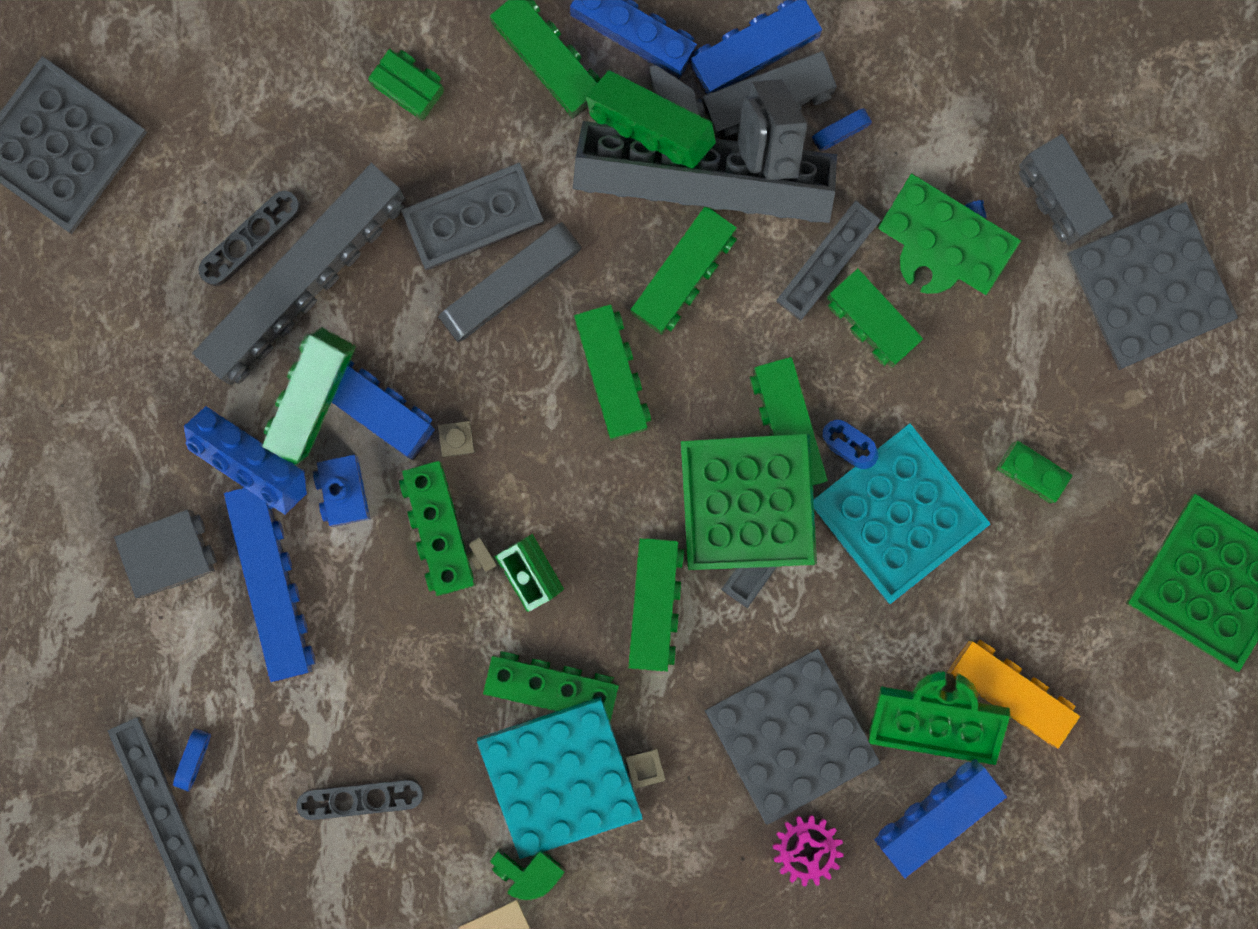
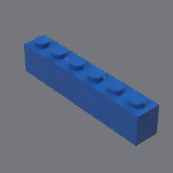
(269, 585)

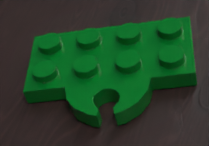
(946, 239)
(939, 720)

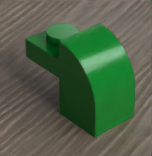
(531, 882)

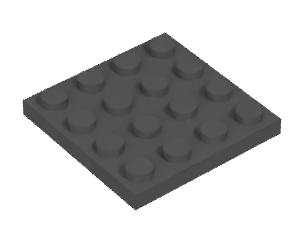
(62, 144)
(1152, 285)
(792, 736)

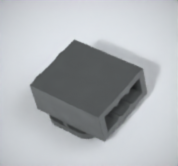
(771, 131)
(165, 553)

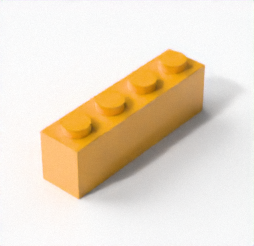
(1005, 687)

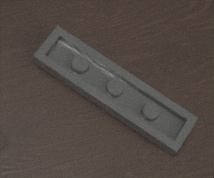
(828, 260)

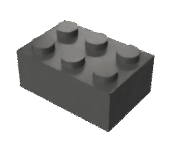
(1064, 190)

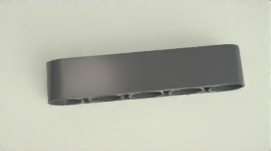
(510, 282)

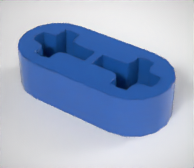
(841, 129)
(854, 438)
(191, 759)

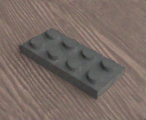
(472, 216)

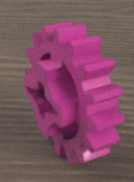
(803, 836)

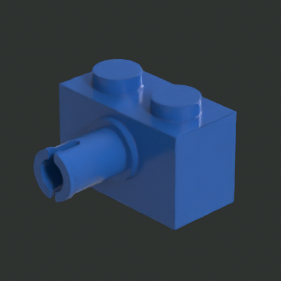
(342, 491)

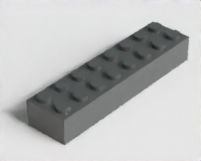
(720, 180)
(301, 275)

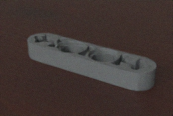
(246, 234)
(360, 802)

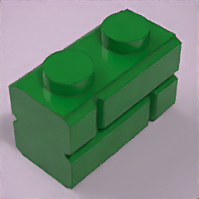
(406, 83)
(1034, 472)
(529, 572)

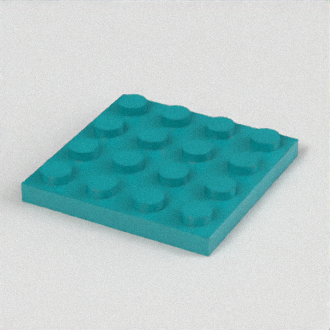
(900, 514)
(560, 778)

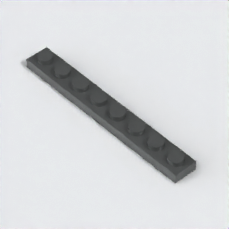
(167, 826)

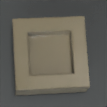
(456, 439)
(481, 556)
(645, 768)

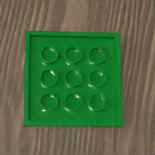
(749, 502)
(1205, 583)

